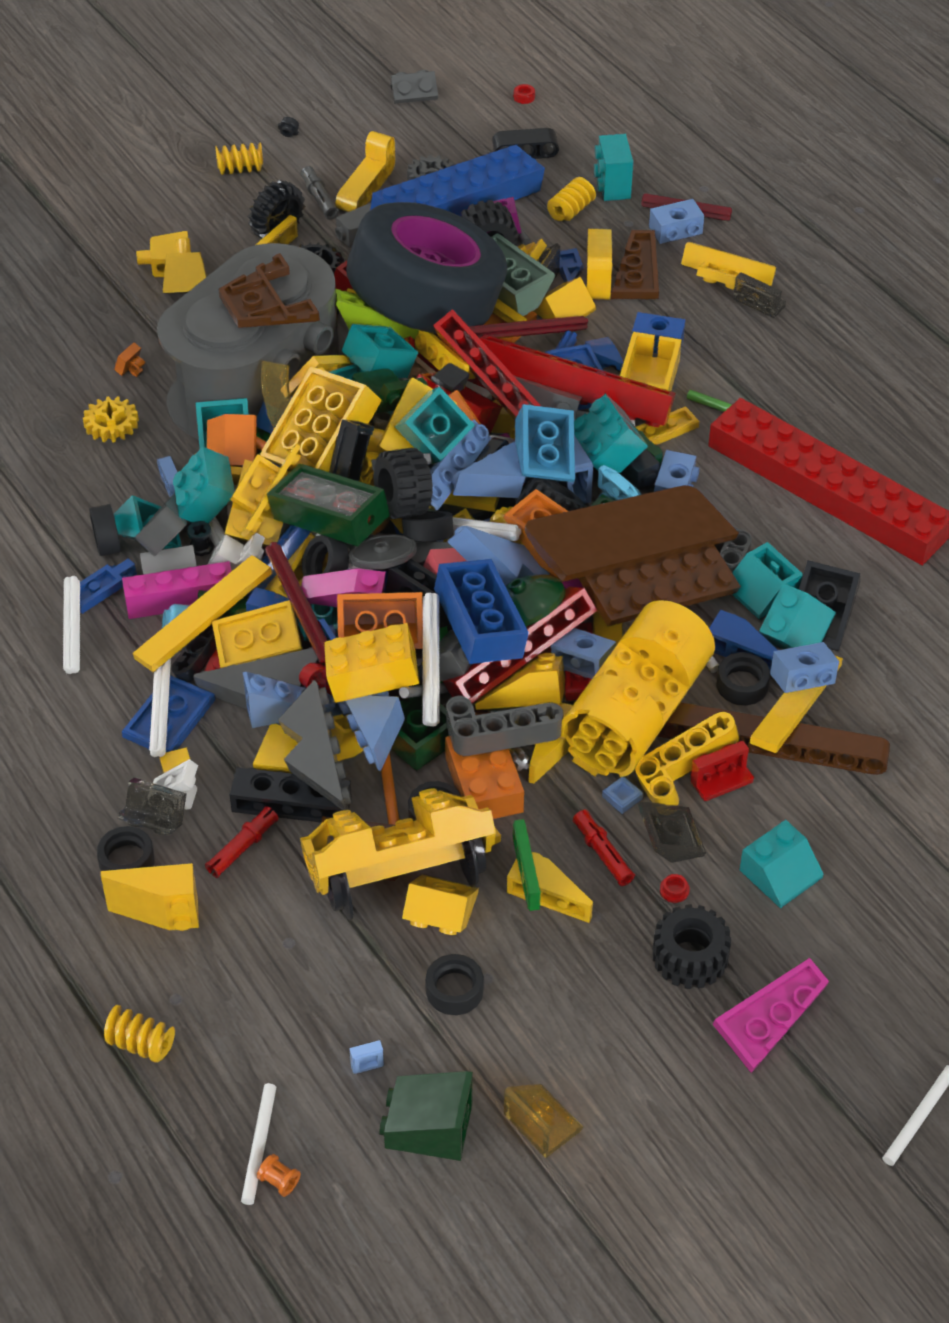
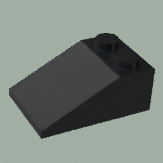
(836, 590)

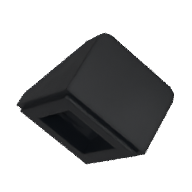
(451, 378)

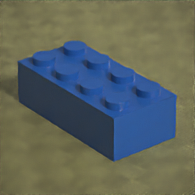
(481, 611)

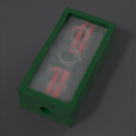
(328, 504)

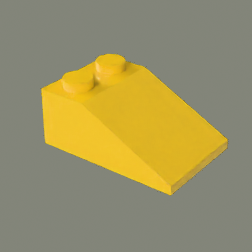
(239, 518)
(533, 684)
(154, 895)

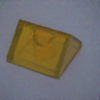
(539, 1117)

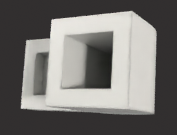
(235, 552)

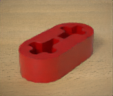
(313, 670)

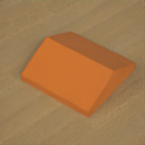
(233, 437)

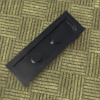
(351, 449)

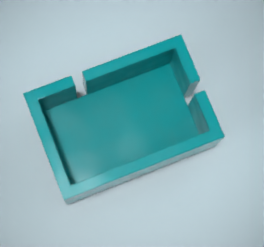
(608, 435)

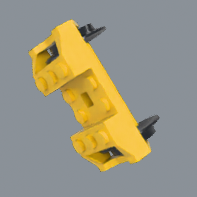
(350, 853)

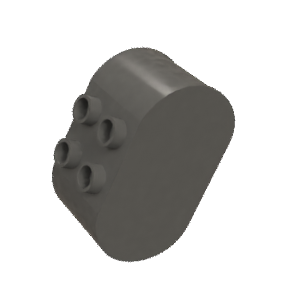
(225, 361)

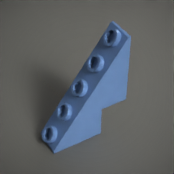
(457, 459)
(493, 476)
(509, 558)
(270, 698)
(376, 722)

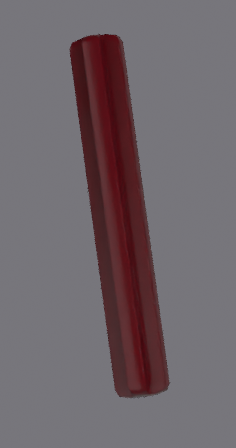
(709, 210)

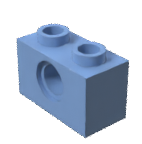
(676, 221)
(676, 470)
(583, 652)
(804, 667)

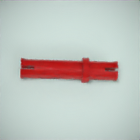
(250, 834)
(596, 838)

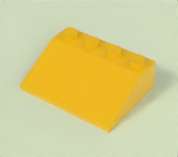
(316, 417)

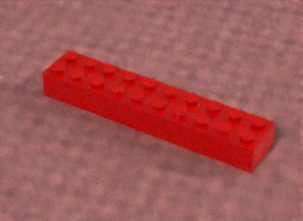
(831, 480)

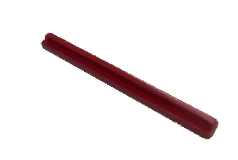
(533, 327)
(298, 599)

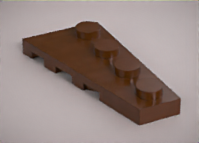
(638, 268)

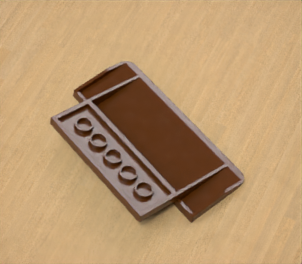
(639, 551)

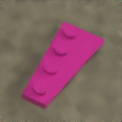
(767, 1015)

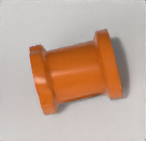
(278, 1175)

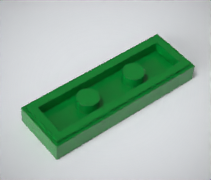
(526, 865)

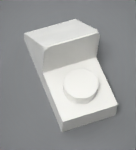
(181, 779)

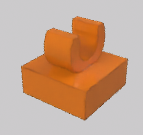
(130, 360)

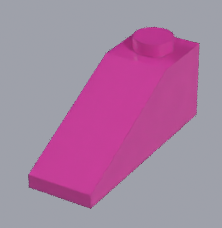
(324, 587)

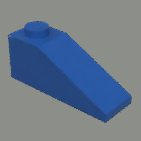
(737, 635)

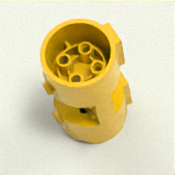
(637, 689)

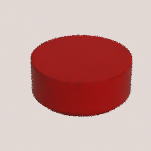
(524, 94)

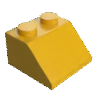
(439, 904)

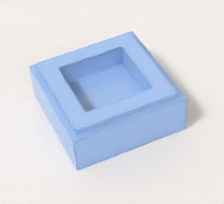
(366, 1057)

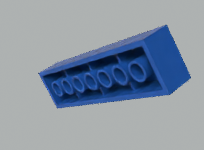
(484, 178)

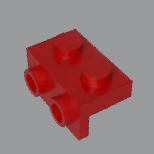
(721, 771)

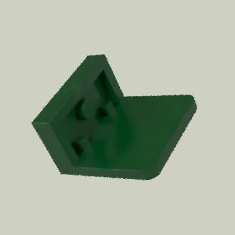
(385, 386)

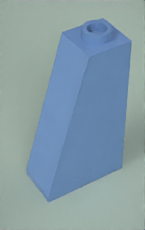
(583, 475)

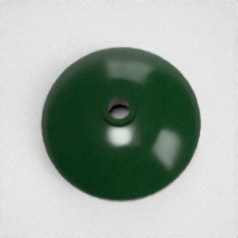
(536, 596)

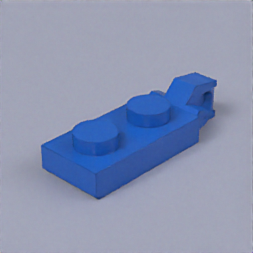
(104, 583)

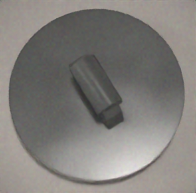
(382, 552)

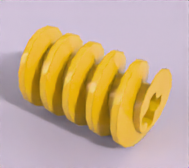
(239, 159)
(571, 199)
(137, 1036)

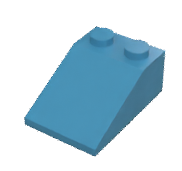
(545, 442)

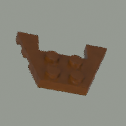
(255, 302)

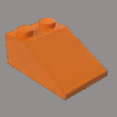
(533, 507)

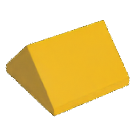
(567, 300)

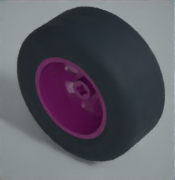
(423, 263)

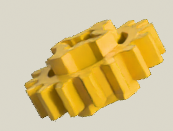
(110, 419)

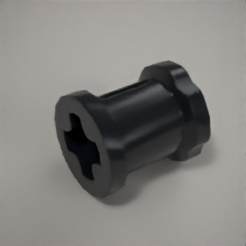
(199, 534)

